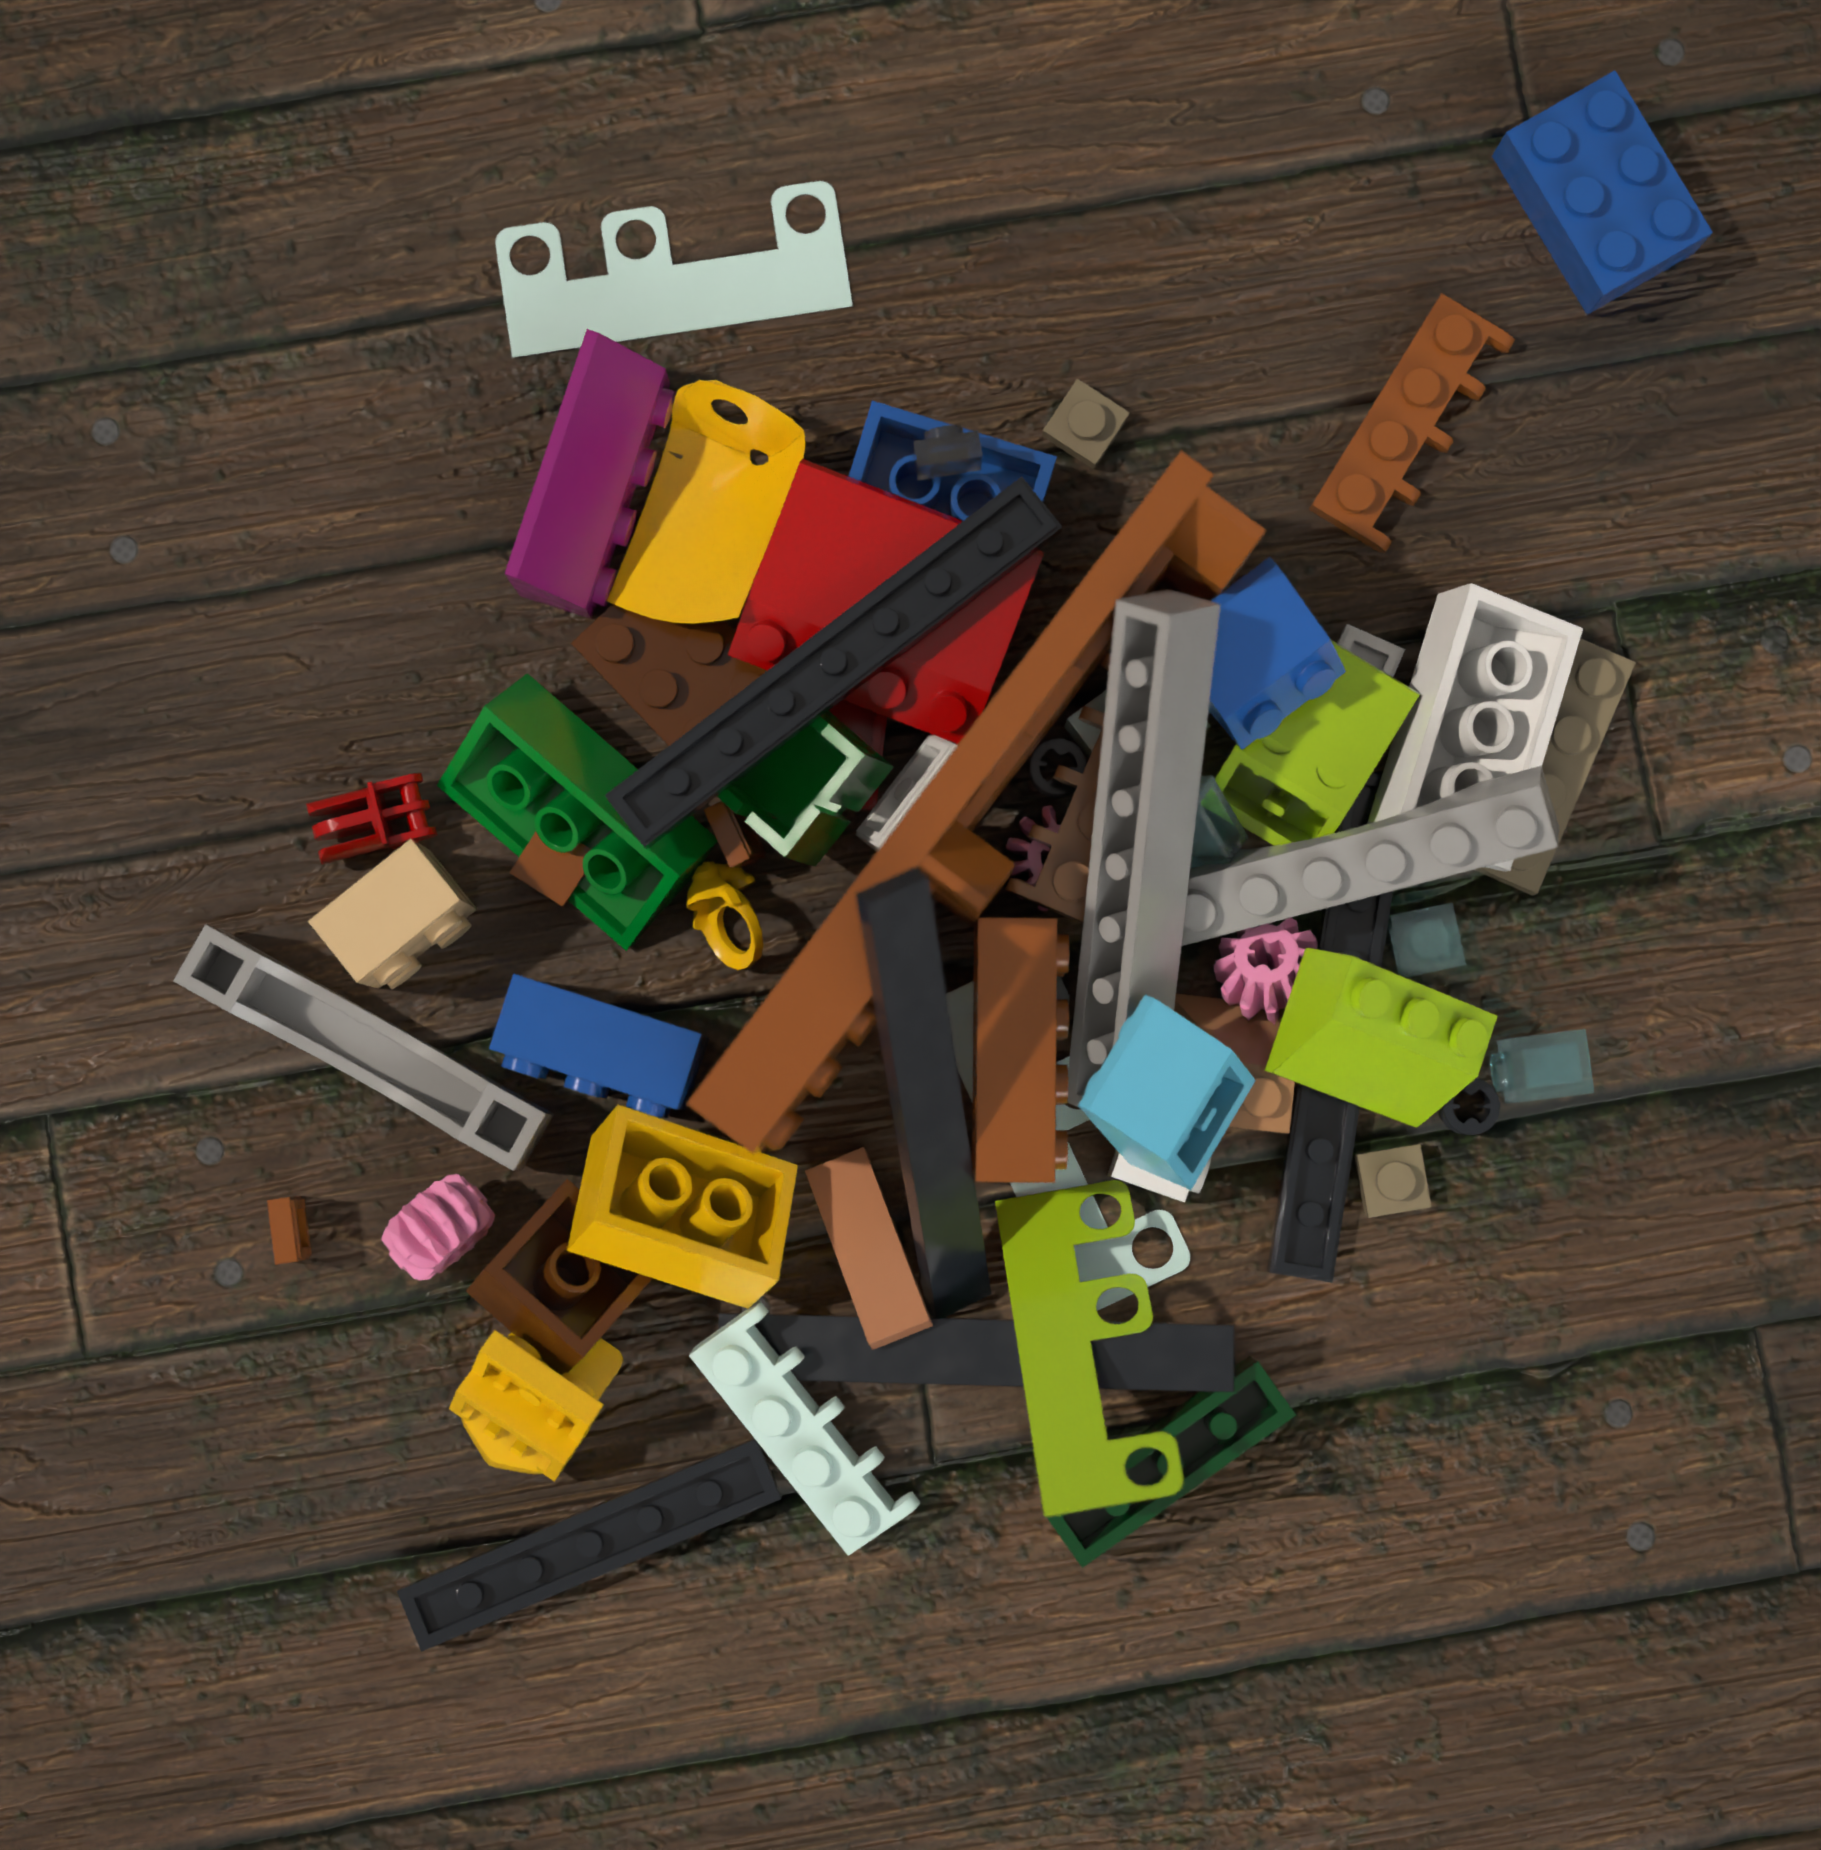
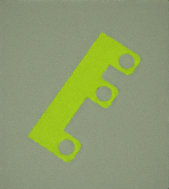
(1053, 1330)

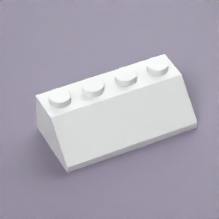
(1485, 702)

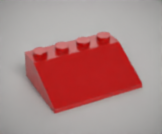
(834, 549)

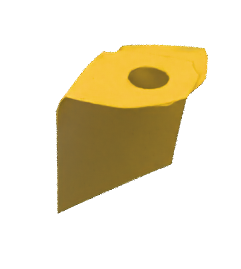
(710, 509)

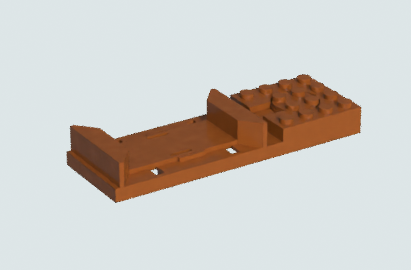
(825, 998)

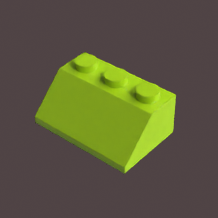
(1377, 1038)

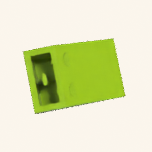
(1318, 758)

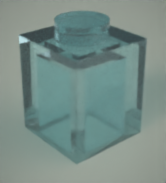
(1542, 1066)

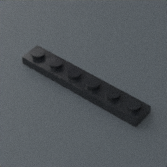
(589, 1544)

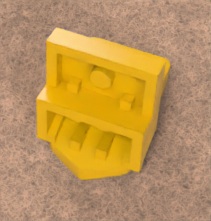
(525, 1411)

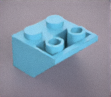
(1166, 1093)

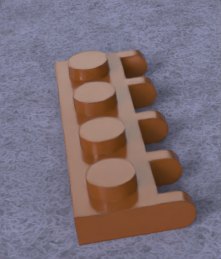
(1405, 419)

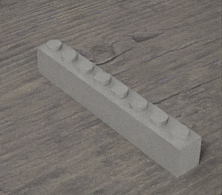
(1142, 818)

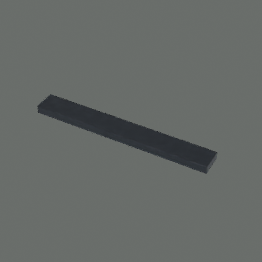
(834, 663)
(924, 1089)
(1321, 1125)
(988, 1354)

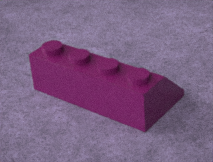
(590, 477)

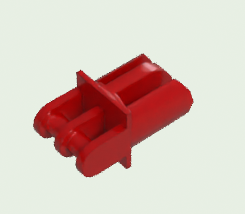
(375, 818)

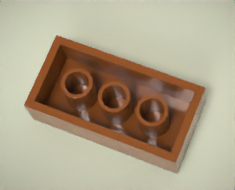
(1016, 1050)

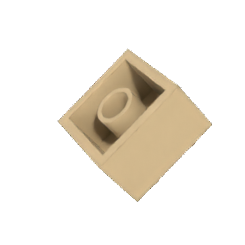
(394, 917)

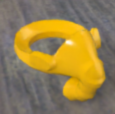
(710, 893)

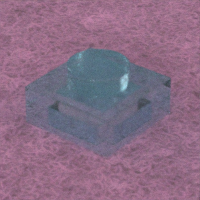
(1426, 940)

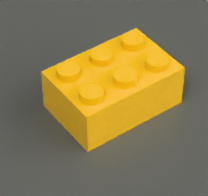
(683, 1207)

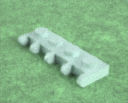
(799, 1432)

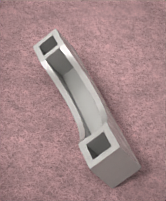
(1441, 839)
(364, 1047)

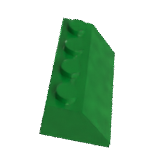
(547, 772)

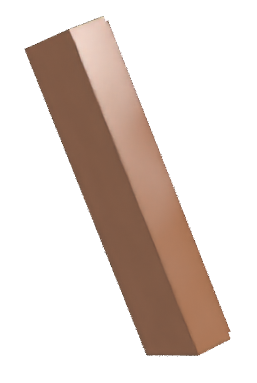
(868, 1248)

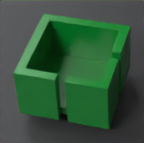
(808, 789)

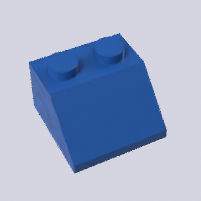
(1267, 655)

